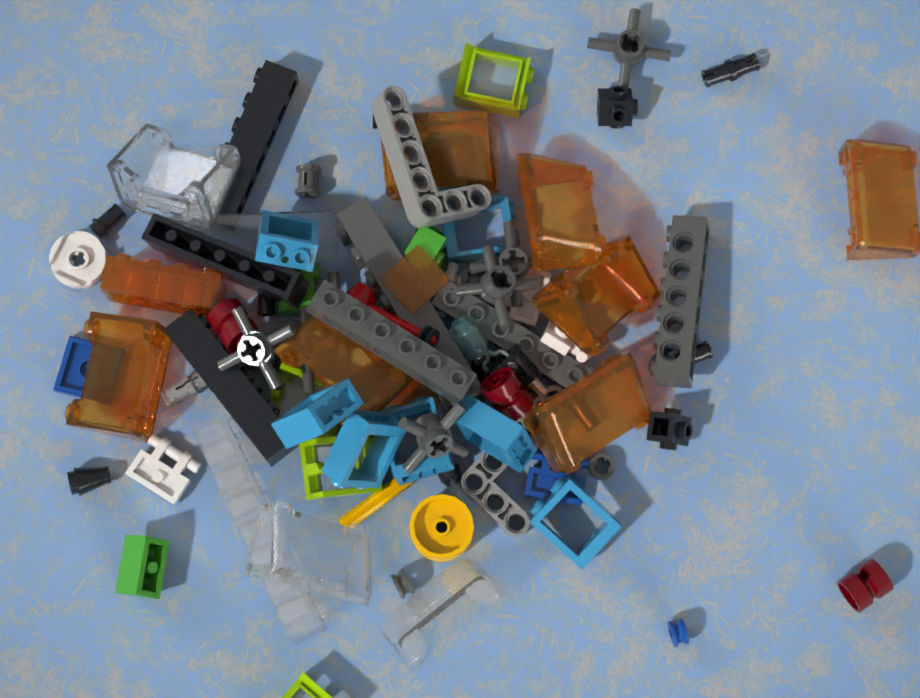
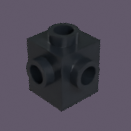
(616, 107)
(669, 428)

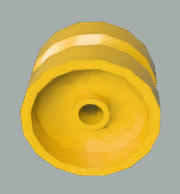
(437, 545)

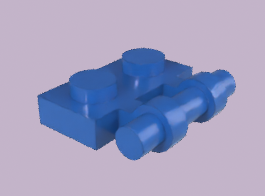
(541, 479)

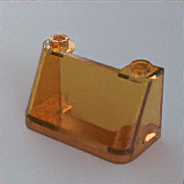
(459, 150)
(880, 199)
(559, 213)
(595, 298)
(337, 357)
(121, 377)
(590, 413)

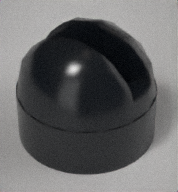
(455, 474)

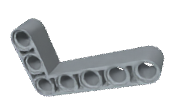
(418, 168)
(490, 489)

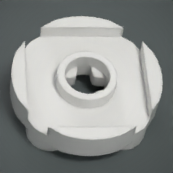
(72, 245)

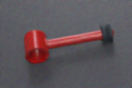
(366, 296)

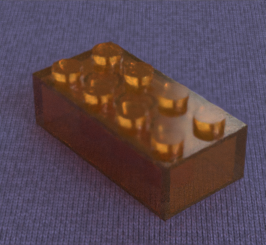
(161, 286)

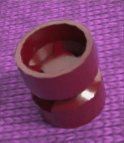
(225, 324)
(507, 393)
(865, 585)

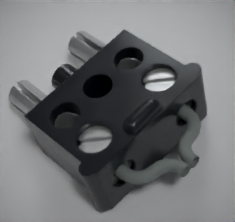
(519, 362)

